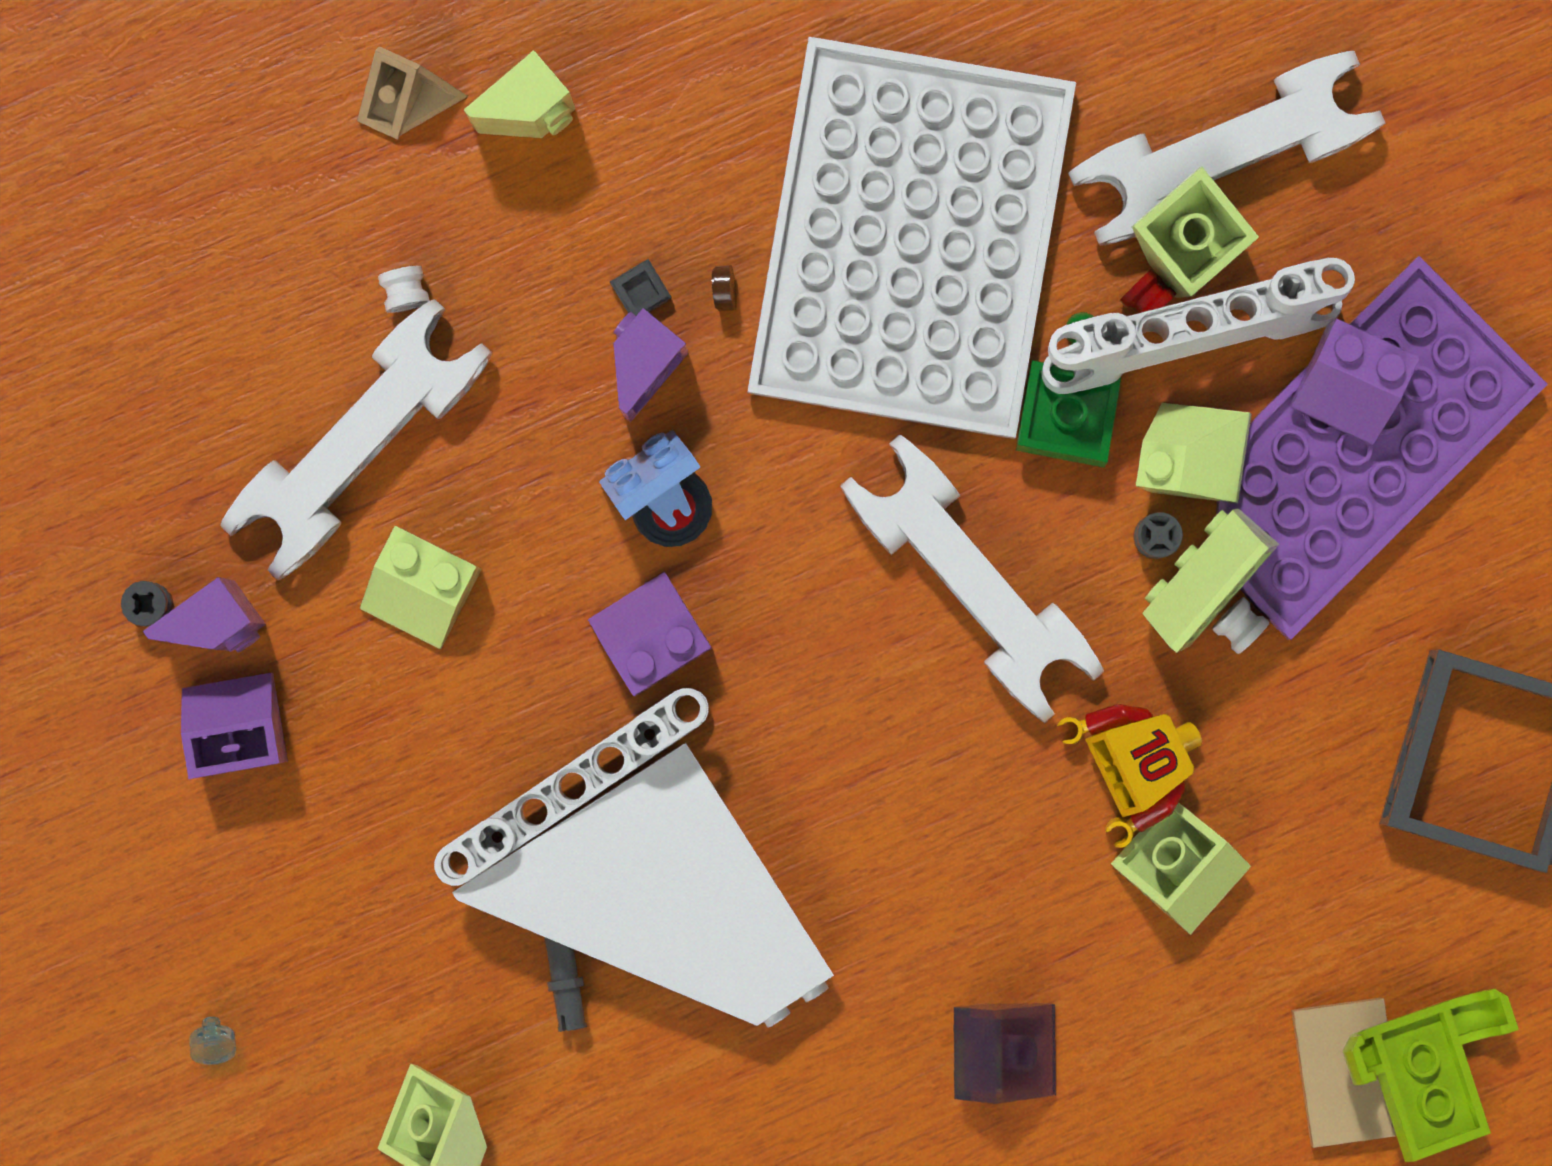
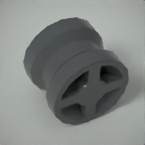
(1164, 530)
(152, 607)

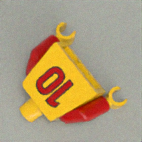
(1140, 761)

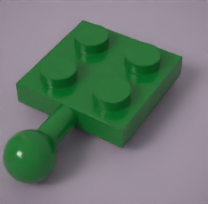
(1067, 425)

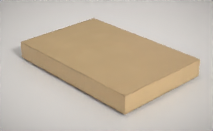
(1333, 1105)

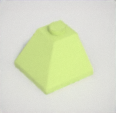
(1194, 452)
(432, 1124)

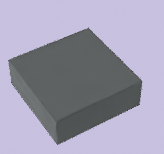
(641, 288)

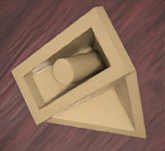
(403, 94)

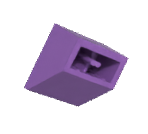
(231, 726)

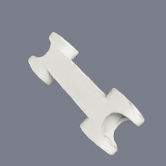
(1301, 116)
(1276, 308)
(301, 497)
(1024, 639)
(510, 820)

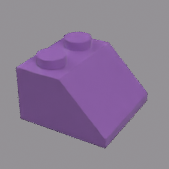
(643, 359)
(1354, 381)
(211, 619)
(649, 634)

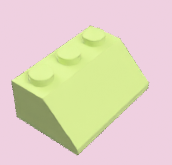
(1207, 578)

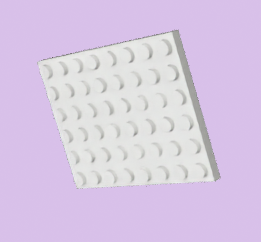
(911, 237)

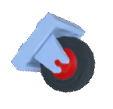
(661, 491)

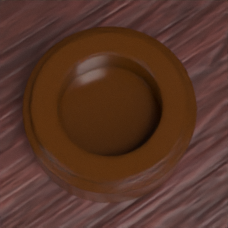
(724, 288)

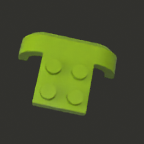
(1427, 1071)

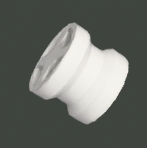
(403, 289)
(1240, 625)

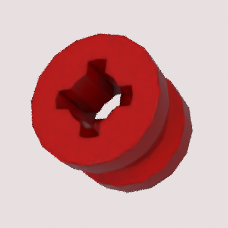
(1147, 294)

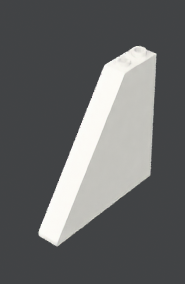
(664, 891)

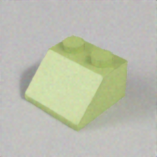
(523, 102)
(1192, 234)
(418, 587)
(1182, 867)

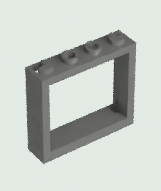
(1416, 748)

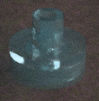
(212, 1042)

